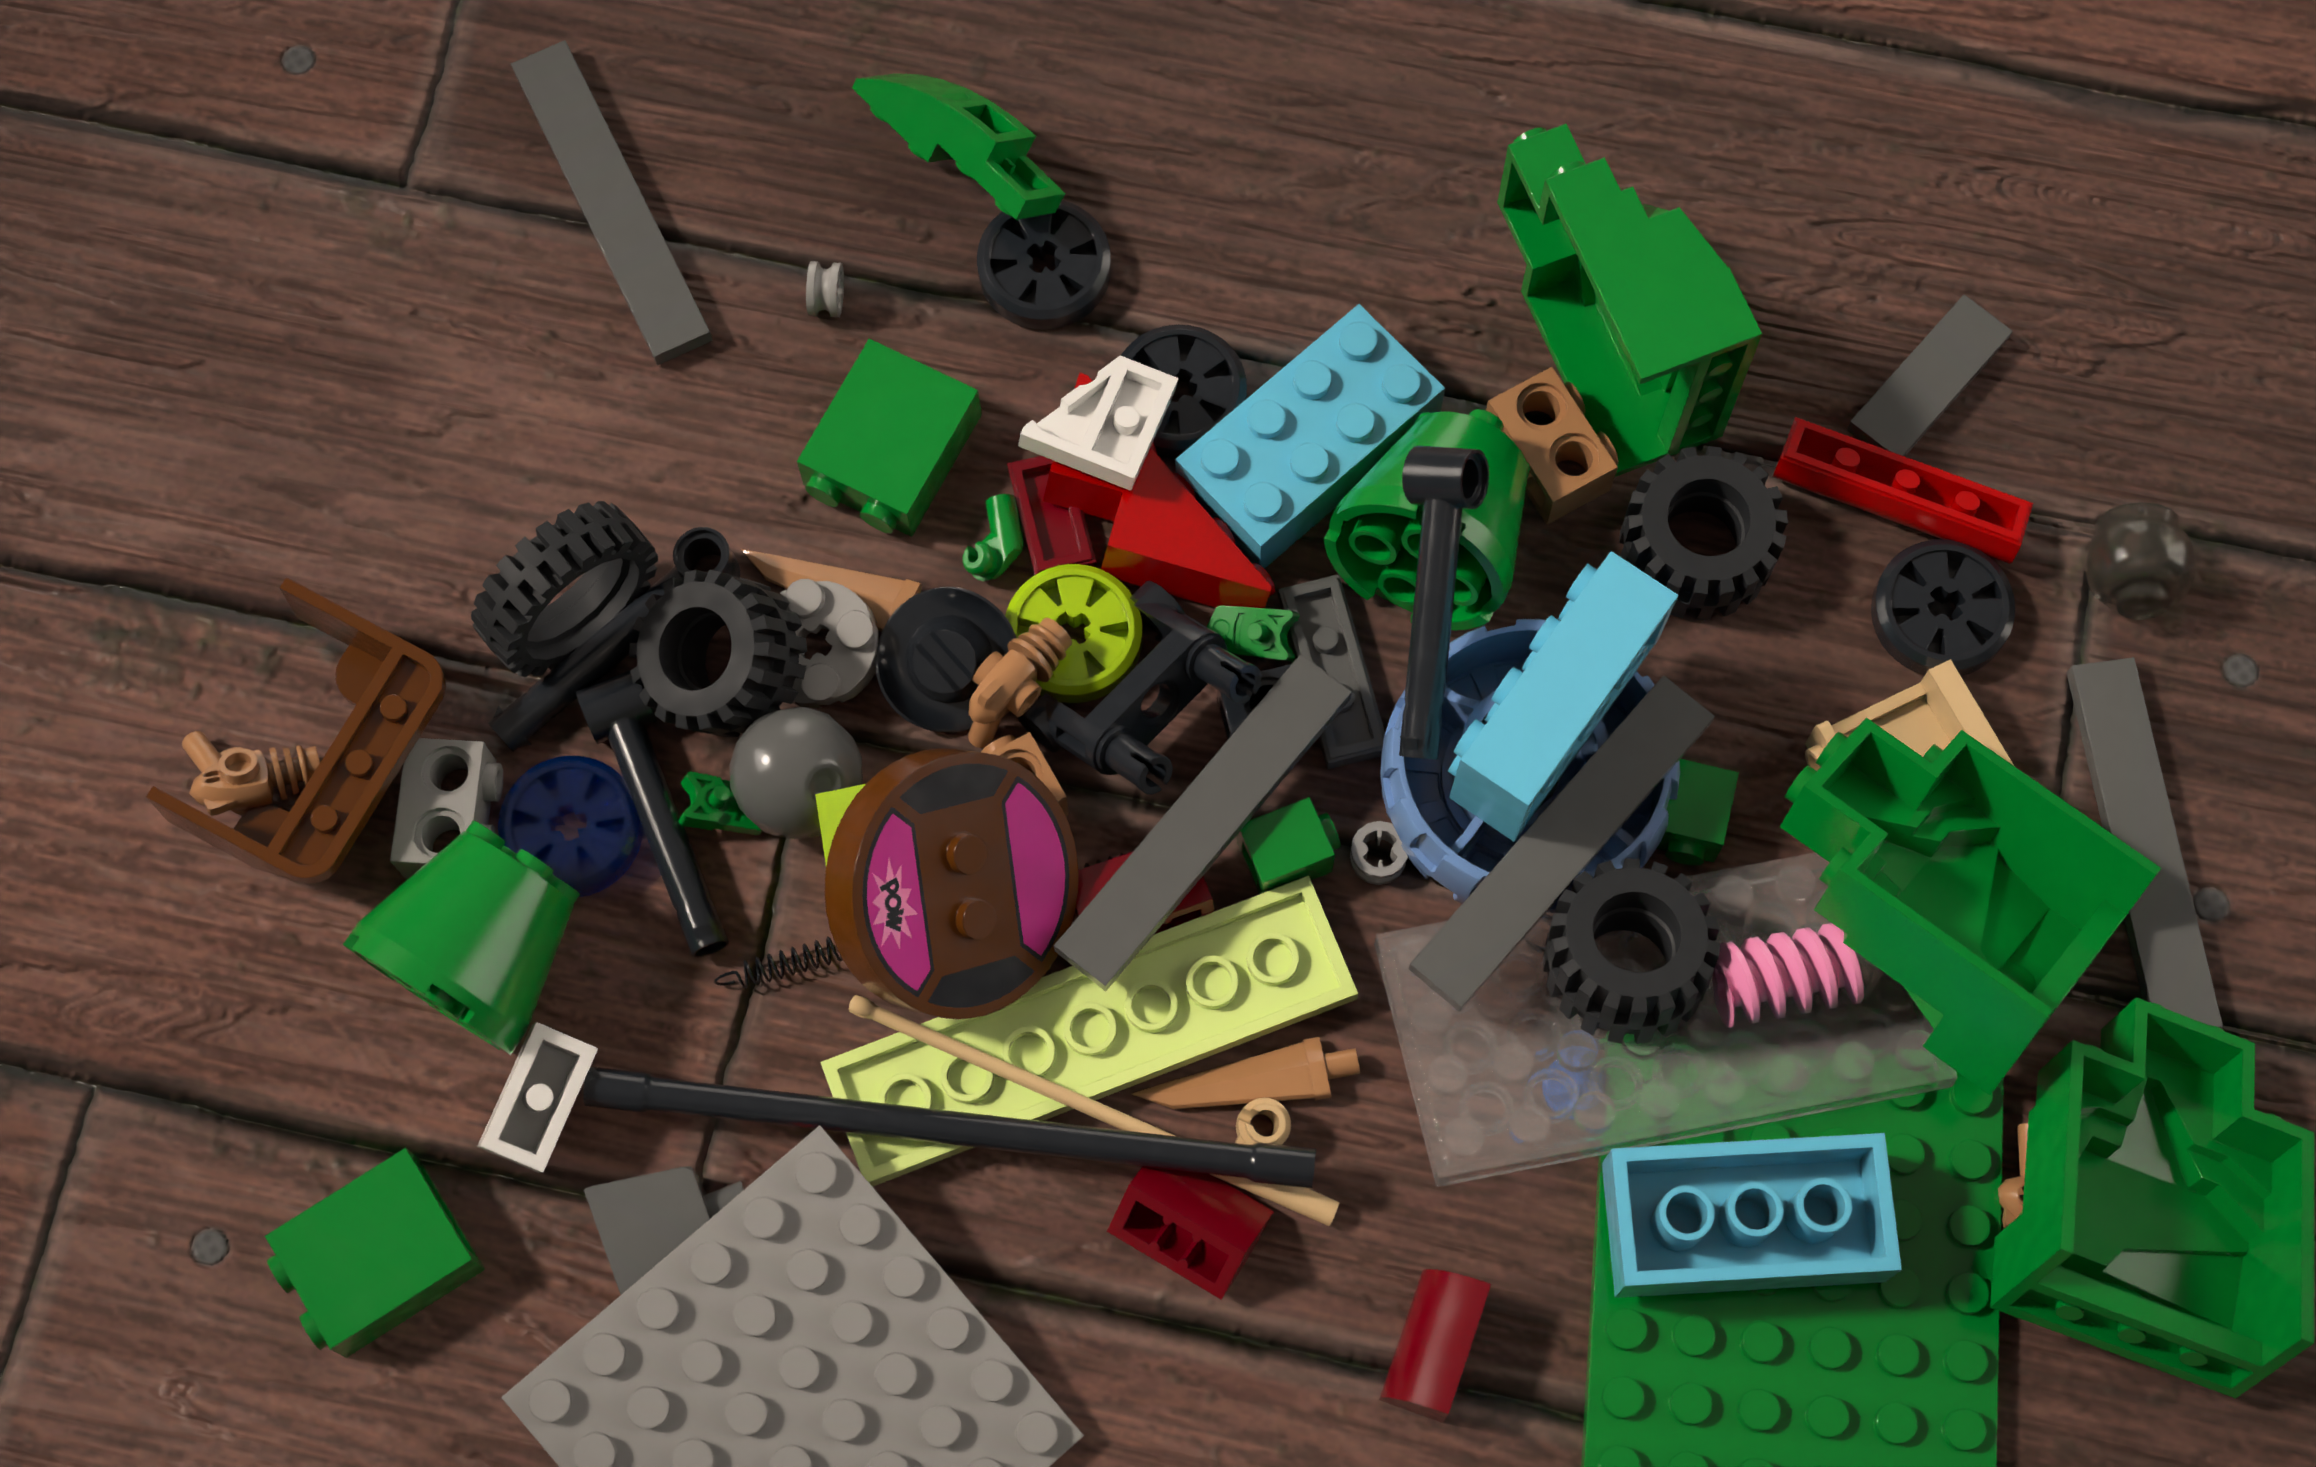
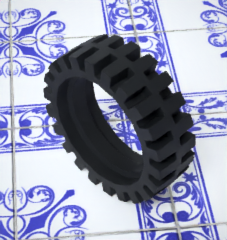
(515, 609)

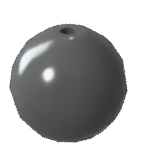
(788, 761)

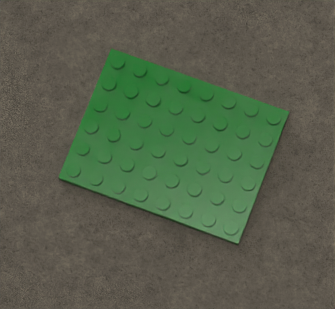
(1828, 1370)

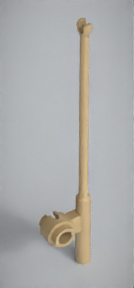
(1296, 1199)

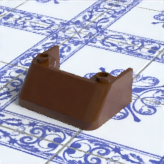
(394, 699)

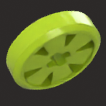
(1112, 632)

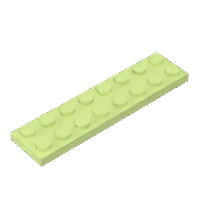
(1171, 1006)

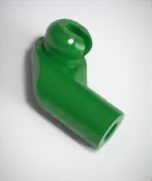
(1001, 545)

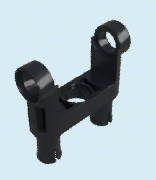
(1117, 730)

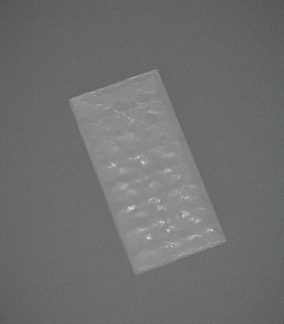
(1529, 1089)

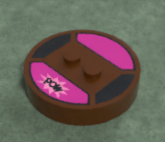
(951, 882)

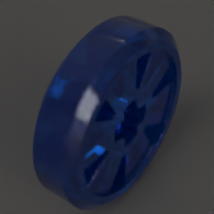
(597, 798)

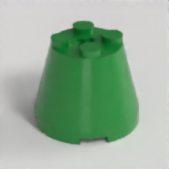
(1378, 531)
(472, 934)

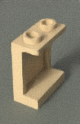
(1918, 716)

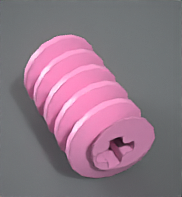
(1785, 970)

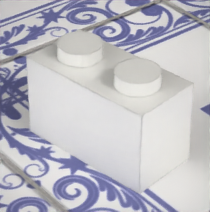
(537, 1097)

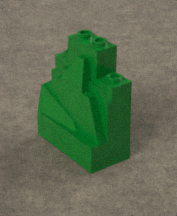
(1626, 301)
(1962, 885)
(2164, 1206)

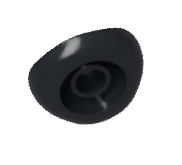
(933, 653)

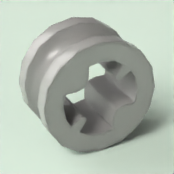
(824, 289)
(1371, 874)

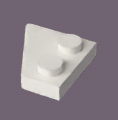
(1106, 423)

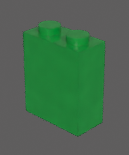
(889, 439)
(372, 1255)

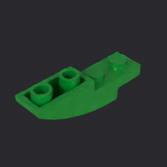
(958, 124)

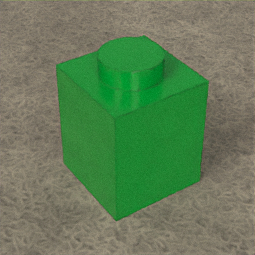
(1699, 814)
(1288, 845)

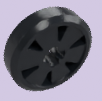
(1049, 297)
(1210, 370)
(1948, 573)

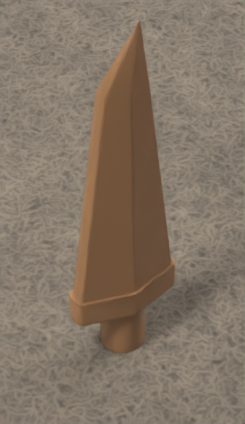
(878, 592)
(1282, 1075)

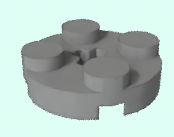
(851, 634)

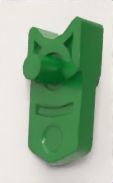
(1255, 631)
(714, 806)

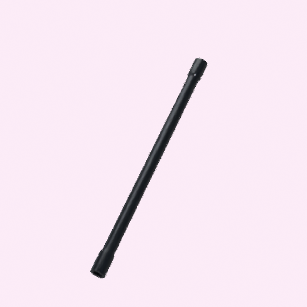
(1257, 1162)

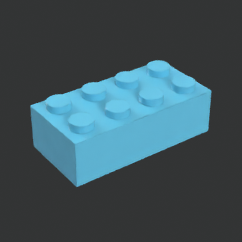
(1308, 435)
(1562, 694)
(1750, 1215)

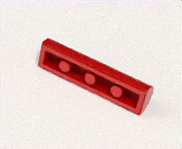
(1903, 490)

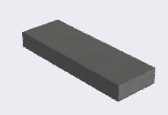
(1930, 378)
(1330, 641)

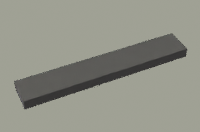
(612, 203)
(2138, 812)
(1202, 822)
(1560, 843)

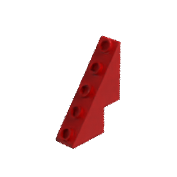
(1163, 534)

